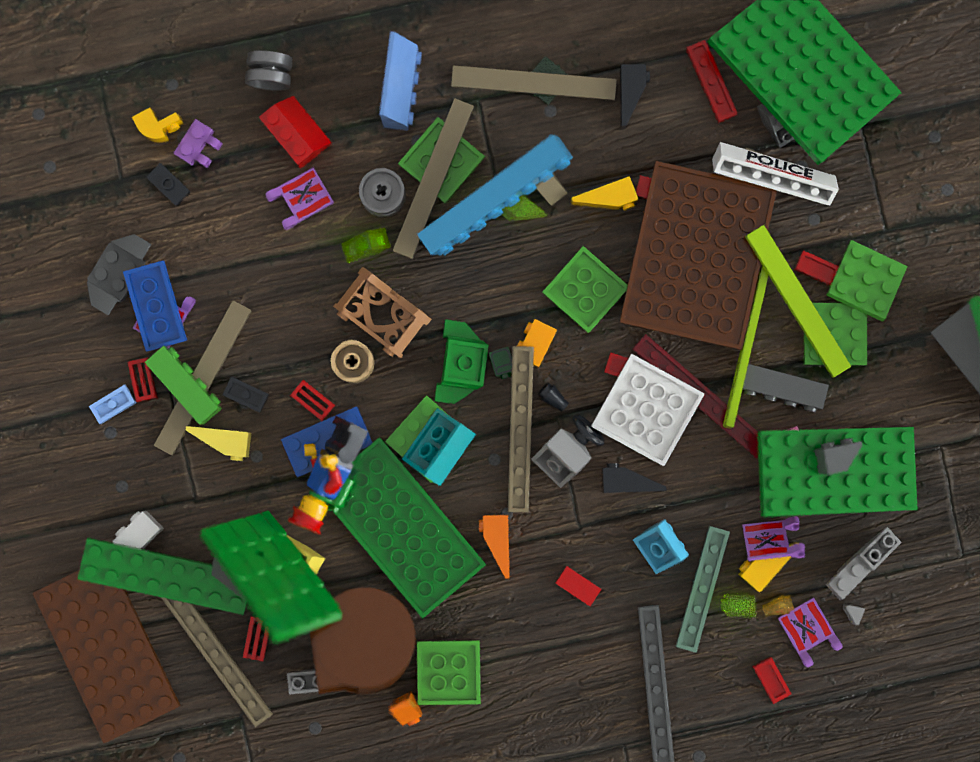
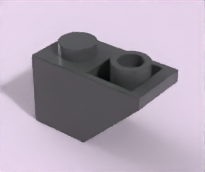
(773, 126)
(836, 457)

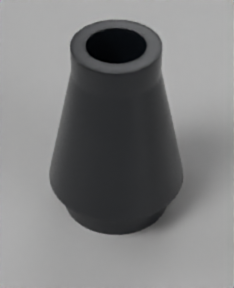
(552, 396)

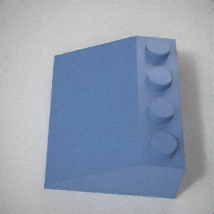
(399, 83)

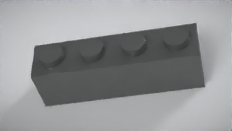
(784, 387)

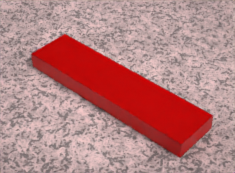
(711, 81)

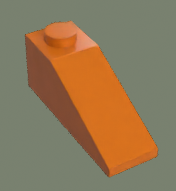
(496, 536)
(406, 709)

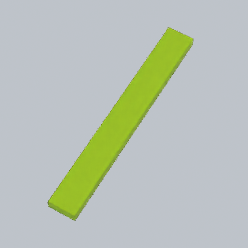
(798, 301)
(744, 354)

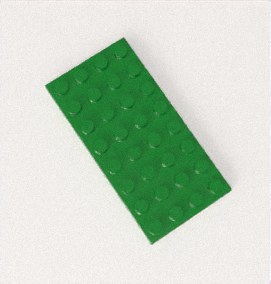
(876, 481)
(406, 530)

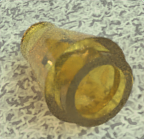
(778, 606)

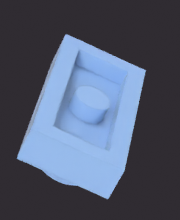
(112, 404)

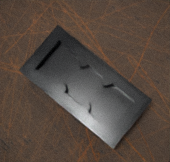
(168, 184)

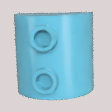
(660, 546)

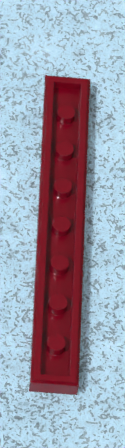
(710, 403)

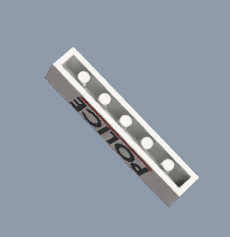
(775, 173)

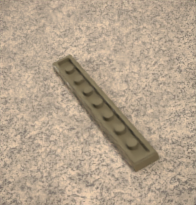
(534, 83)
(433, 178)
(207, 371)
(520, 428)
(220, 660)

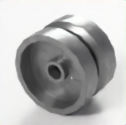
(268, 70)
(382, 180)

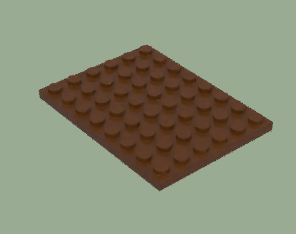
(692, 258)

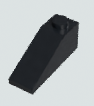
(632, 84)
(620, 479)

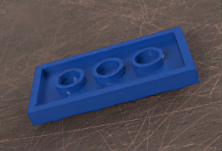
(155, 305)
(318, 435)

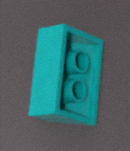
(438, 446)

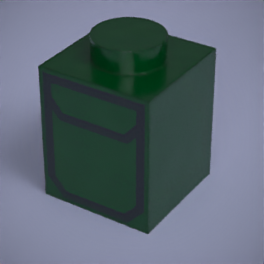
(501, 362)

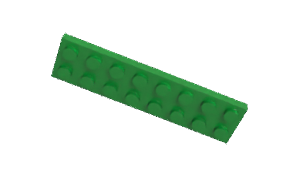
(156, 575)

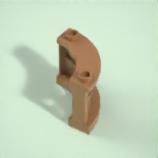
(375, 285)

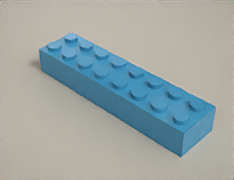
(495, 195)

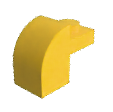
(153, 128)

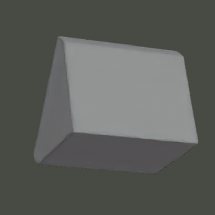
(853, 613)

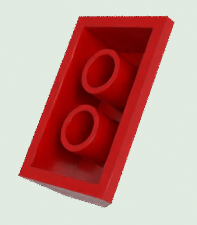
(295, 131)

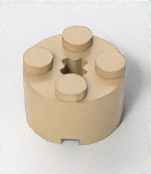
(344, 353)

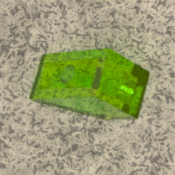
(523, 210)
(366, 245)
(739, 605)

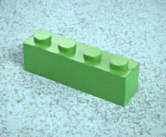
(184, 385)

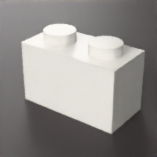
(139, 532)

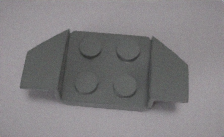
(107, 281)

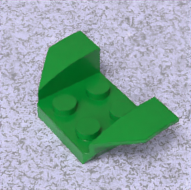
(463, 363)

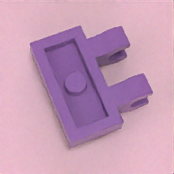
(194, 142)

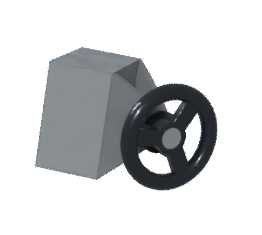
(566, 452)

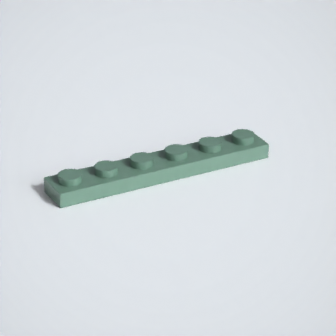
(702, 589)

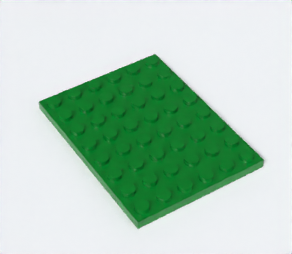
(805, 71)

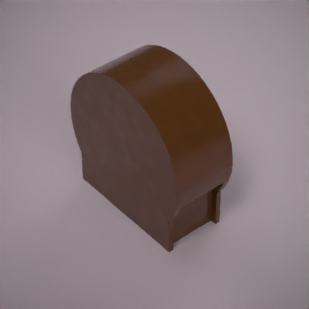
(364, 647)

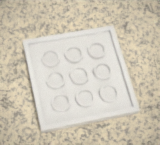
(647, 409)

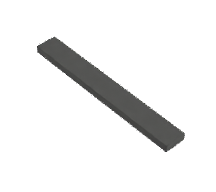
(655, 683)

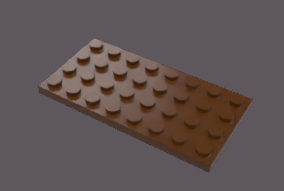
(106, 654)

